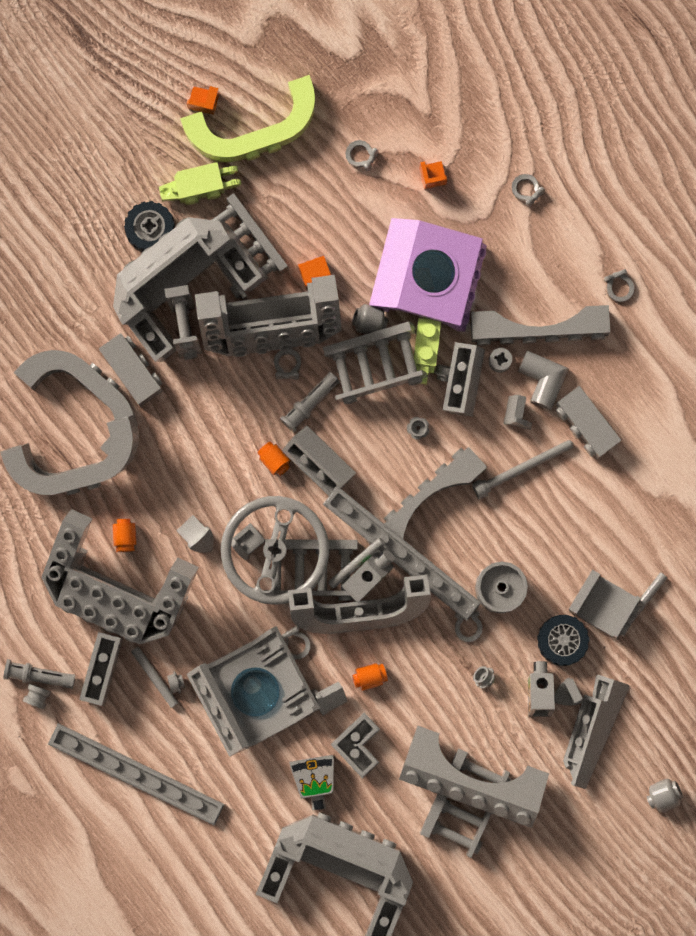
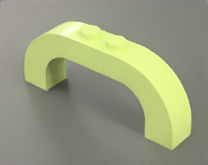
(259, 141)

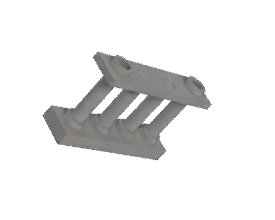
(260, 245)
(181, 302)
(380, 340)
(300, 548)
(441, 804)

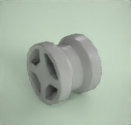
(499, 364)
(36, 696)

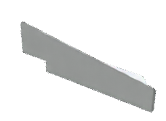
(593, 728)

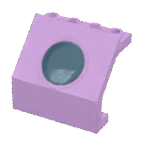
(429, 272)

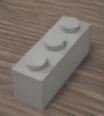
(131, 369)
(463, 379)
(587, 423)
(318, 461)
(101, 669)

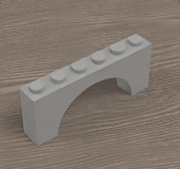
(513, 800)

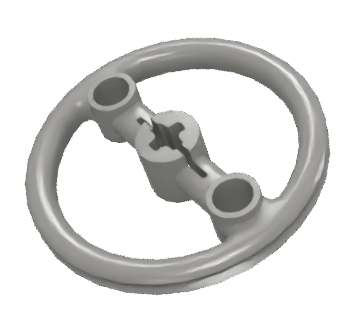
(280, 503)

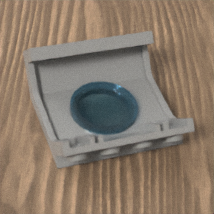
(253, 692)

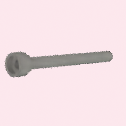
(483, 487)

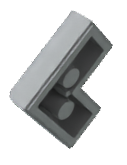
(549, 377)
(351, 745)

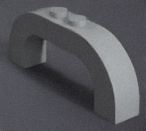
(45, 363)
(30, 476)
(360, 616)

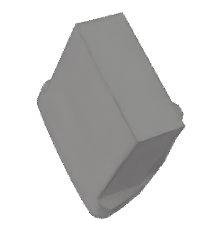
(515, 412)
(198, 537)
(247, 541)
(568, 693)
(330, 697)

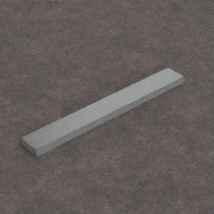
(404, 554)
(136, 774)

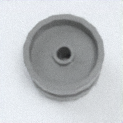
(491, 597)

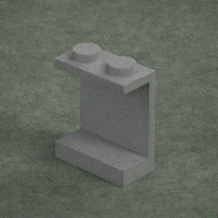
(605, 605)

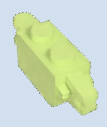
(198, 184)
(426, 345)

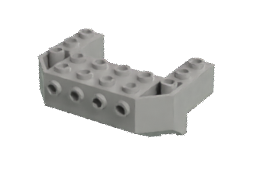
(175, 263)
(269, 321)
(106, 601)
(345, 854)

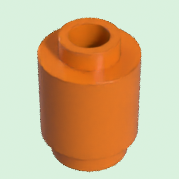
(274, 458)
(124, 535)
(370, 676)

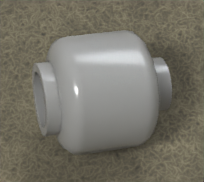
(369, 319)
(664, 795)

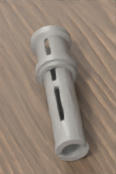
(302, 409)
(28, 673)

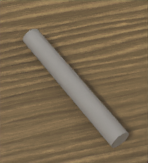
(357, 562)
(649, 593)
(154, 676)

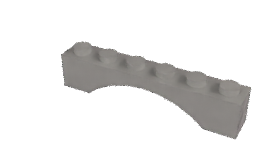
(491, 326)
(460, 471)

